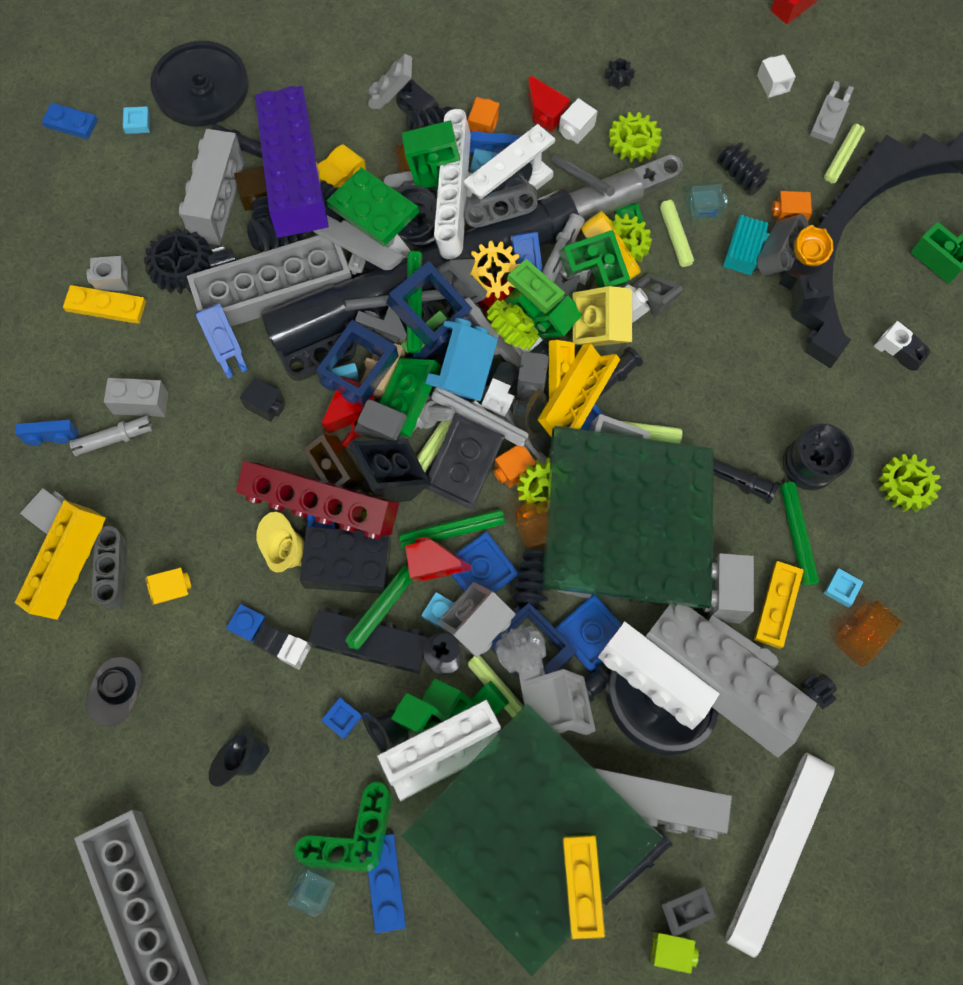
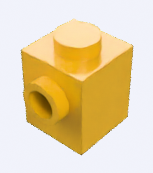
(168, 586)

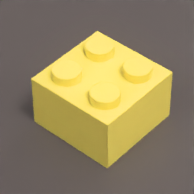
(604, 317)

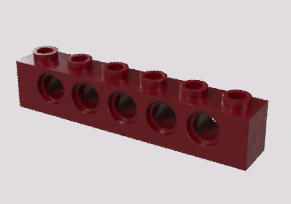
(380, 511)

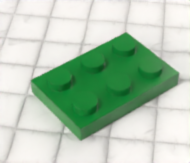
(372, 206)
(408, 390)

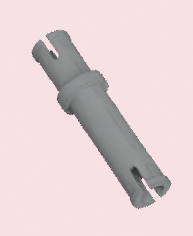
(563, 239)
(112, 435)

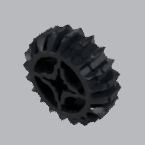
(170, 255)

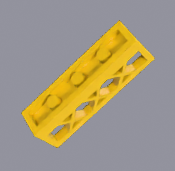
(574, 389)

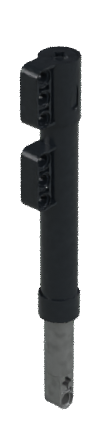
(319, 318)

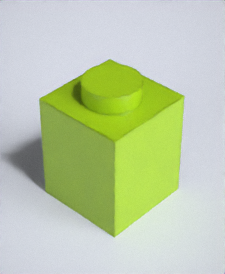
(673, 952)

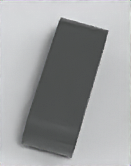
(508, 195)
(778, 252)
(116, 579)

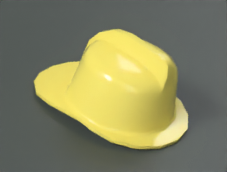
(279, 542)

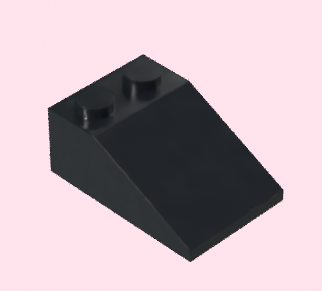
(391, 468)

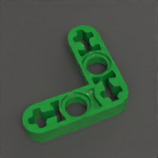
(352, 847)

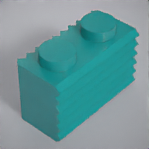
(746, 245)

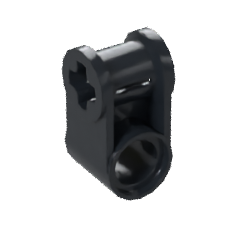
(414, 98)

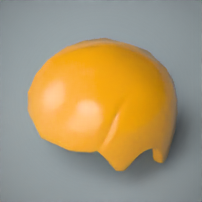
(813, 246)

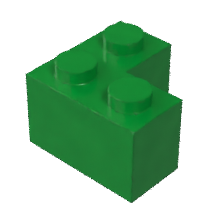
(428, 149)
(941, 252)
(601, 255)
(554, 322)
(437, 706)

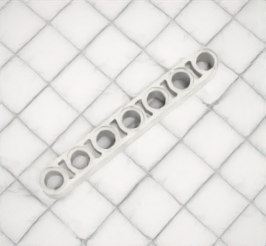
(452, 192)
(779, 855)

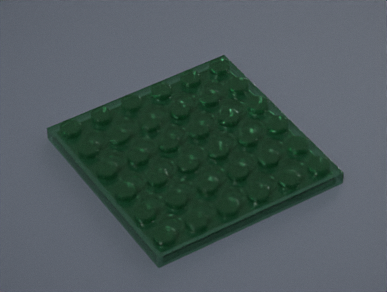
(629, 518)
(503, 830)

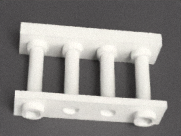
(511, 160)
(439, 750)

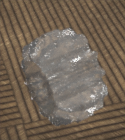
(521, 649)

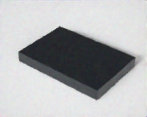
(464, 461)

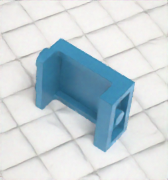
(465, 361)

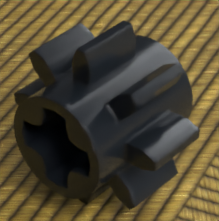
(619, 73)
(221, 256)
(819, 689)

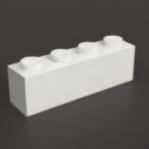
(659, 676)

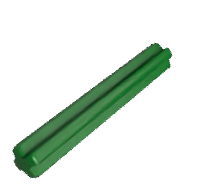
(414, 262)
(454, 527)
(799, 533)
(379, 609)

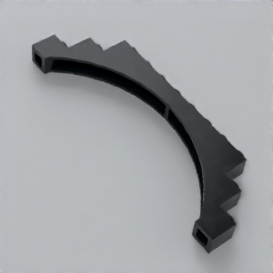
(887, 167)

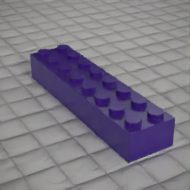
(290, 162)

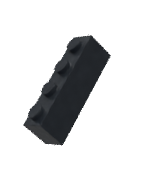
(384, 646)

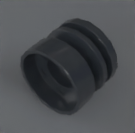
(414, 233)
(818, 457)

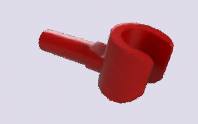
(352, 435)

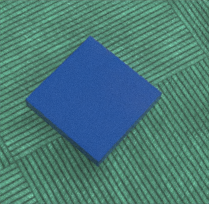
(488, 565)
(589, 631)

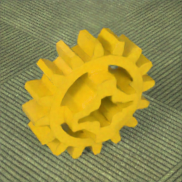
(483, 271)

